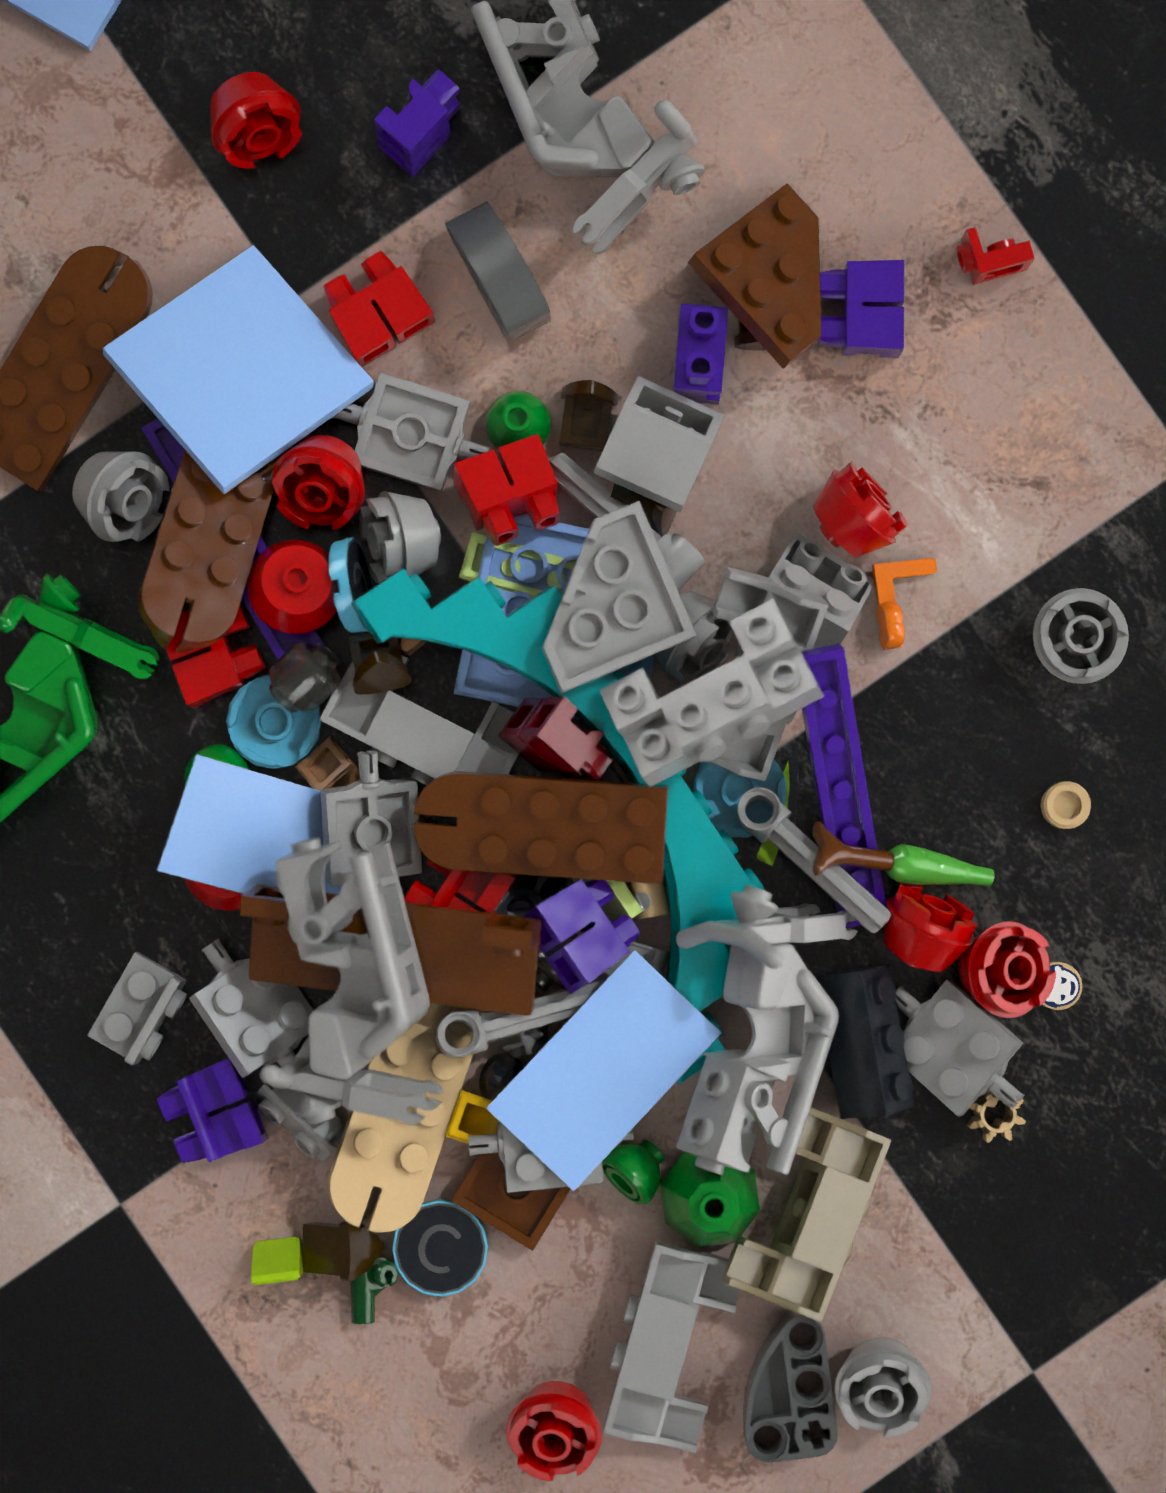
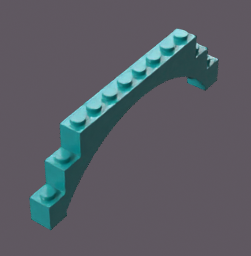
(697, 857)

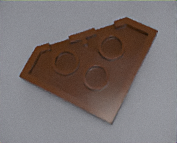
(770, 273)

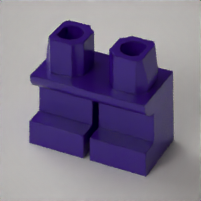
(421, 126)
(870, 308)
(700, 352)
(599, 945)
(219, 1132)

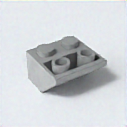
(658, 444)
(816, 571)

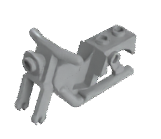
(581, 134)
(378, 991)
(790, 1033)

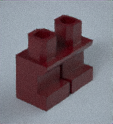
(551, 742)

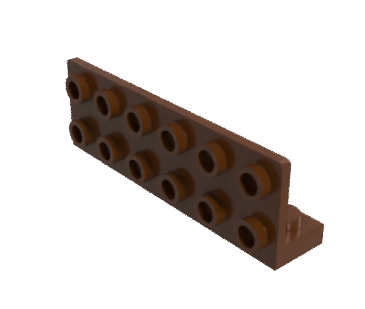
(463, 954)

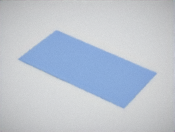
(238, 825)
(603, 1070)

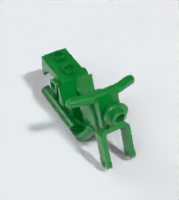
(50, 692)

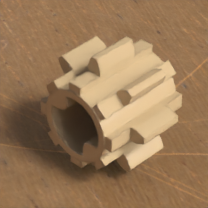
(999, 1125)

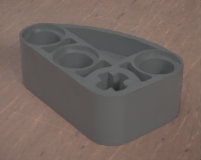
(499, 272)
(776, 1402)

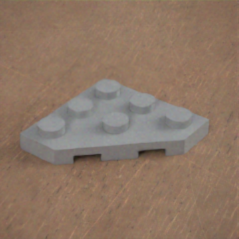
(615, 603)

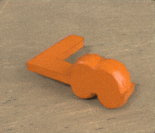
(888, 611)

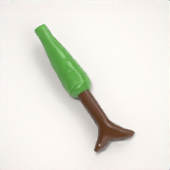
(902, 863)

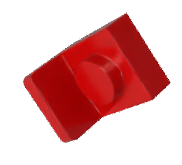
(1000, 260)

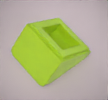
(277, 1260)

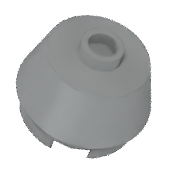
(120, 494)
(399, 535)
(1080, 635)
(702, 652)
(883, 1387)

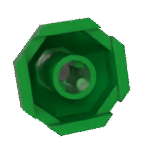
(687, 1190)

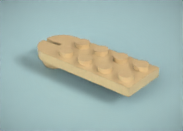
(387, 1150)

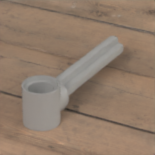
(679, 554)
(802, 852)
(497, 1025)

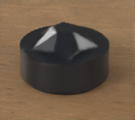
(498, 1074)

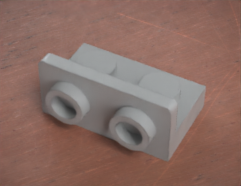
(138, 1009)

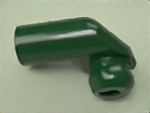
(367, 1287)

